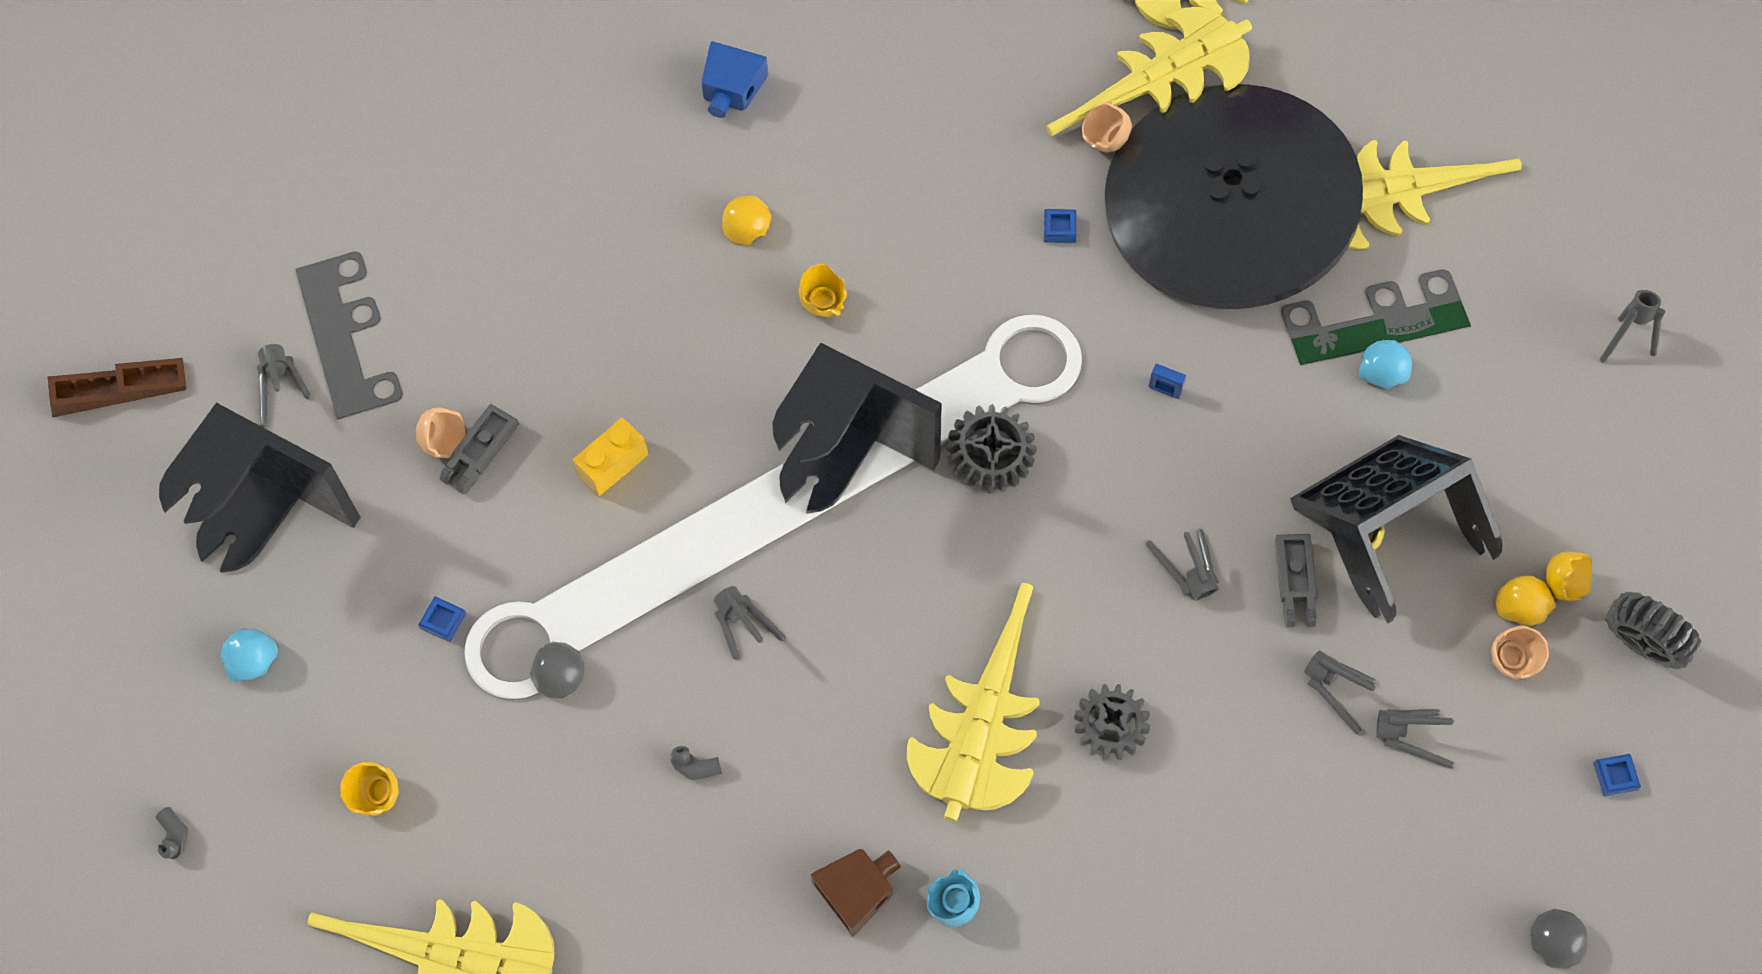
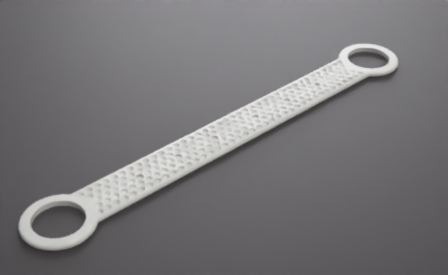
(748, 519)

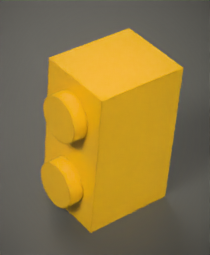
(610, 457)

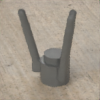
(1640, 311)
(274, 365)
(1201, 579)
(734, 607)
(1326, 669)
(1394, 724)

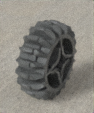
(1017, 446)
(1653, 630)

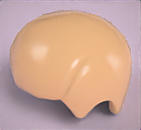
(1106, 127)
(440, 432)
(1519, 652)

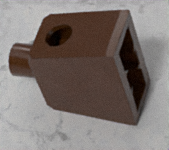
(856, 886)

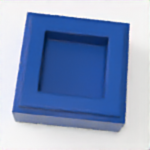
(1060, 225)
(1167, 381)
(442, 619)
(1617, 775)

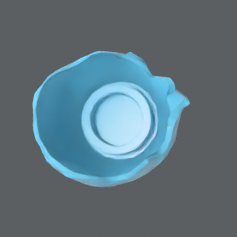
(1386, 364)
(247, 654)
(953, 899)

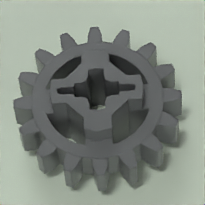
(1122, 712)

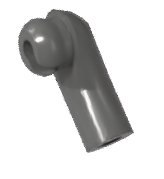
(692, 767)
(176, 834)

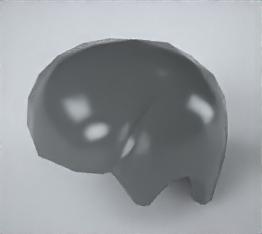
(557, 669)
(1559, 938)

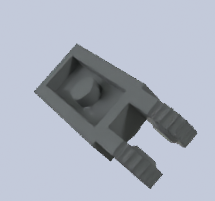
(479, 447)
(1296, 576)

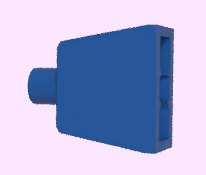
(731, 78)

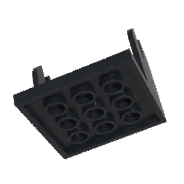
(846, 414)
(247, 485)
(1381, 489)

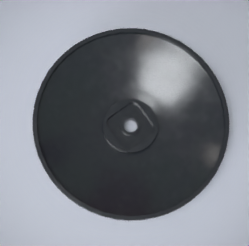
(1241, 240)

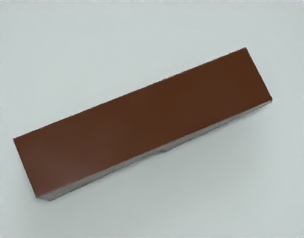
(106, 388)

